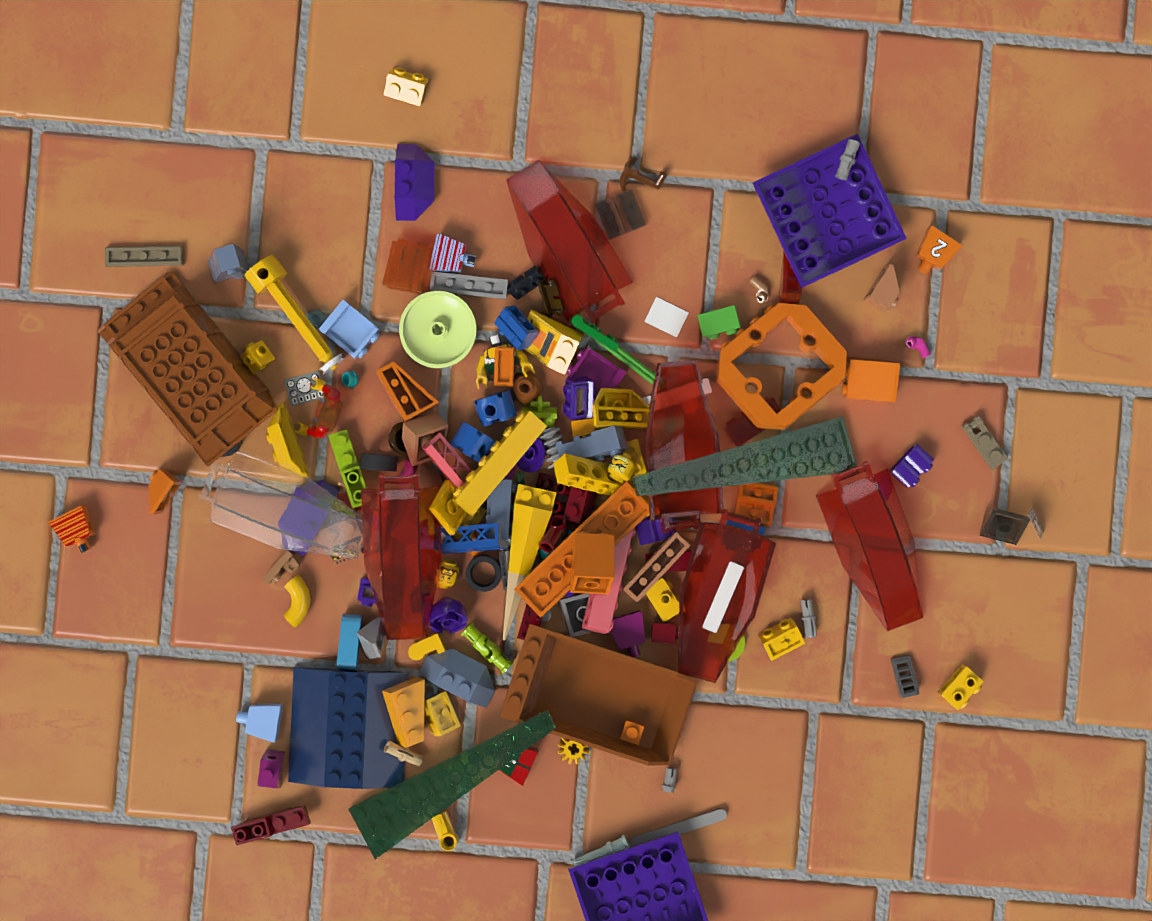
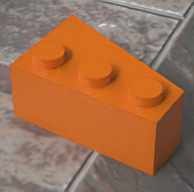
(405, 393)

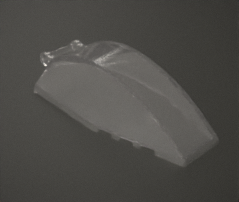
(281, 508)

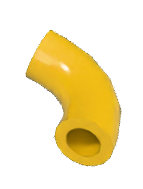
(300, 601)

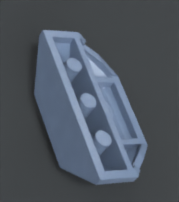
(459, 676)

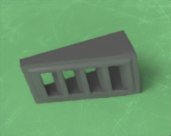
(915, 690)

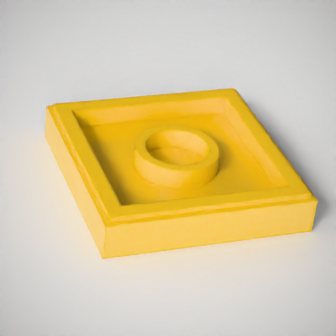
(446, 510)

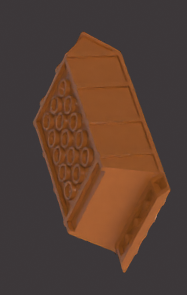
(188, 368)
(594, 694)

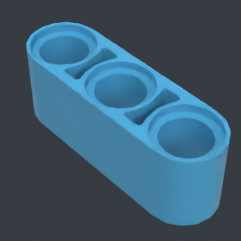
(349, 642)

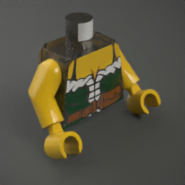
(486, 362)

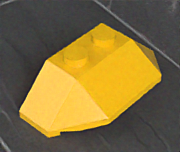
(620, 409)
(285, 442)

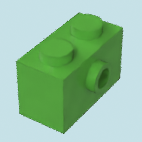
(719, 322)

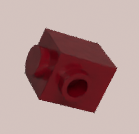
(664, 632)

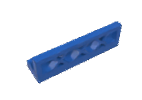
(476, 545)

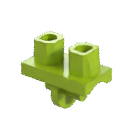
(543, 410)

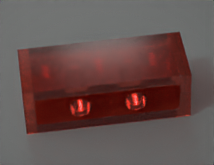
(743, 429)

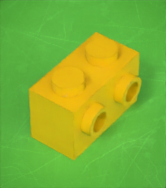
(960, 687)

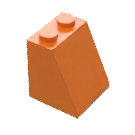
(871, 381)
(592, 563)

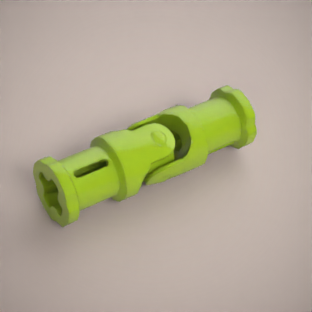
(484, 645)

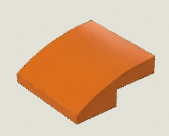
(757, 501)

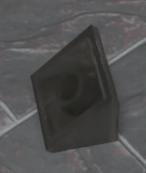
(1003, 525)

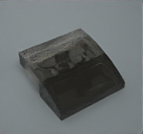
(620, 214)

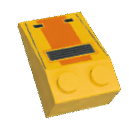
(554, 343)

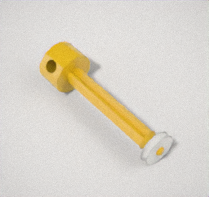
(291, 308)

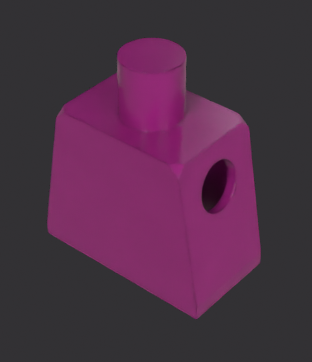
(629, 632)
(271, 769)

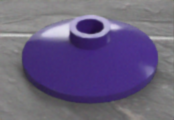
(533, 457)

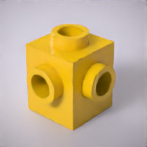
(257, 356)

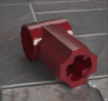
(555, 533)

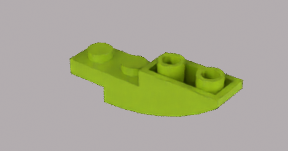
(348, 466)

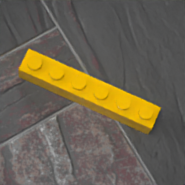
(499, 462)

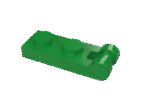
(594, 332)

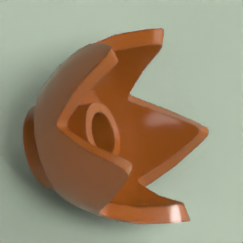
(535, 388)

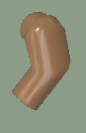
(761, 289)

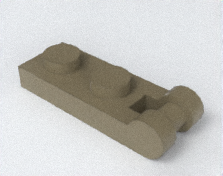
(984, 443)

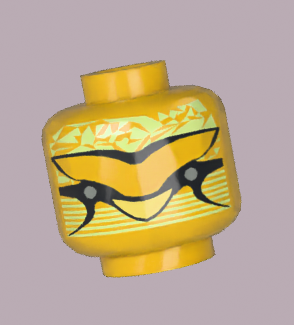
(621, 467)

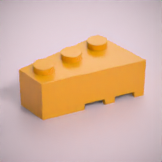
(406, 710)

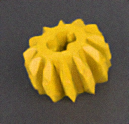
(572, 755)

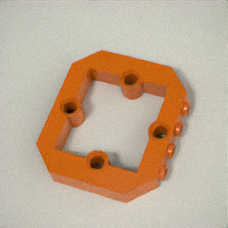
(807, 326)

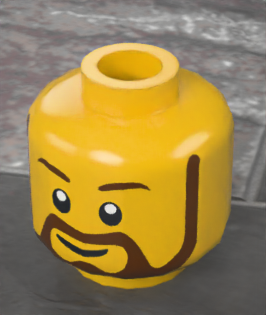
(448, 574)

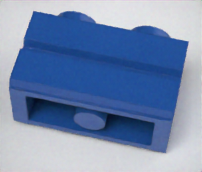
(516, 328)

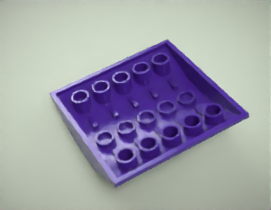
(826, 219)
(640, 884)

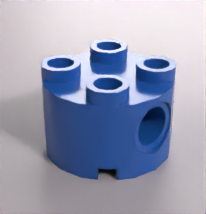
(495, 408)
(472, 442)

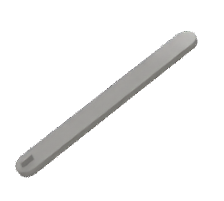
(682, 826)

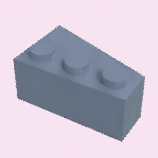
(228, 263)
(597, 445)
(500, 507)

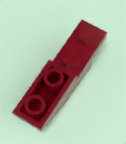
(270, 824)

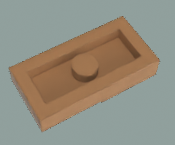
(287, 562)

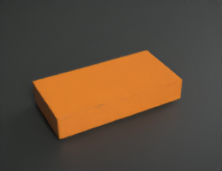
(504, 366)

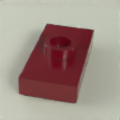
(529, 617)

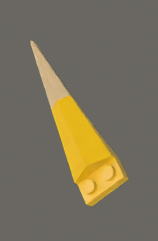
(530, 519)

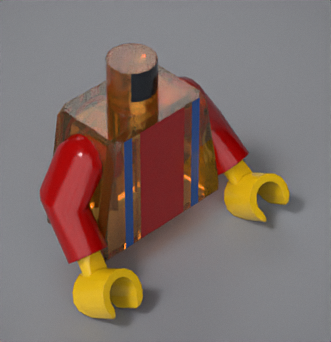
(326, 413)

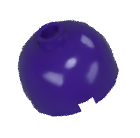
(448, 615)

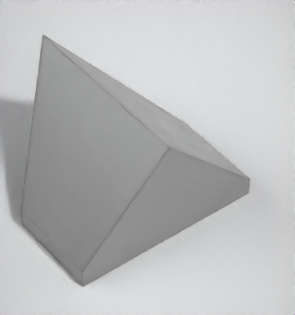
(372, 638)

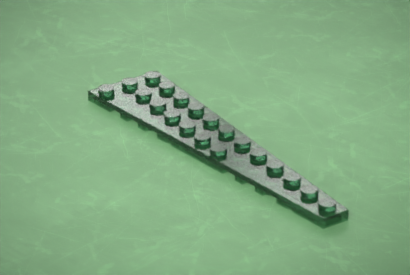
(791, 455)
(411, 803)

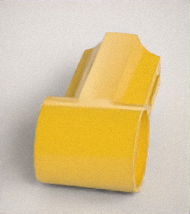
(445, 828)

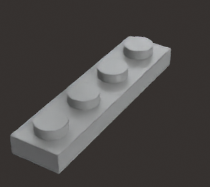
(469, 285)

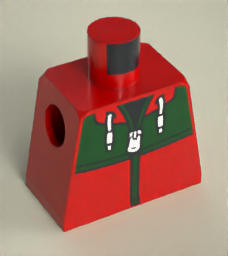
(520, 766)

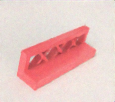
(440, 461)

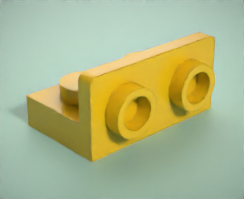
(781, 638)
(440, 714)

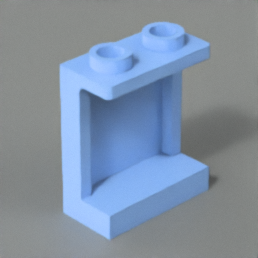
(350, 330)

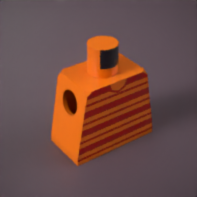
(74, 528)

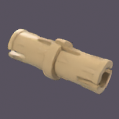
(403, 753)

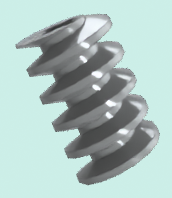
(550, 437)

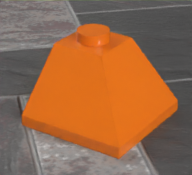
(161, 490)

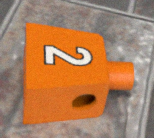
(936, 250)

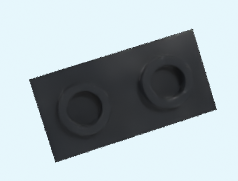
(521, 286)

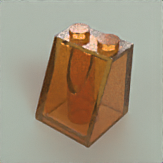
(407, 266)

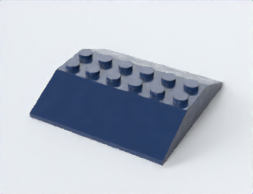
(342, 729)

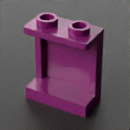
(597, 369)

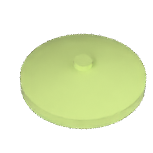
(437, 329)

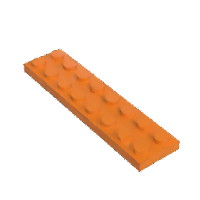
(553, 575)

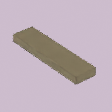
(144, 256)

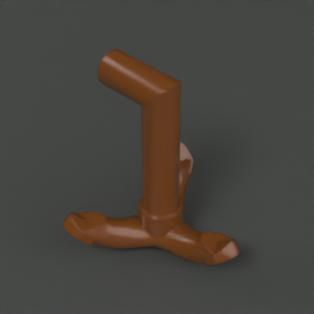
(635, 174)

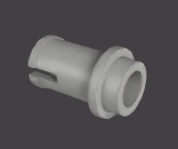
(669, 780)

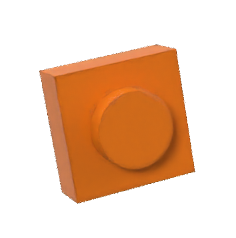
(632, 732)

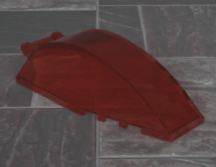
(566, 242)
(677, 432)
(874, 543)
(402, 554)
(701, 651)

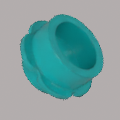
(350, 379)

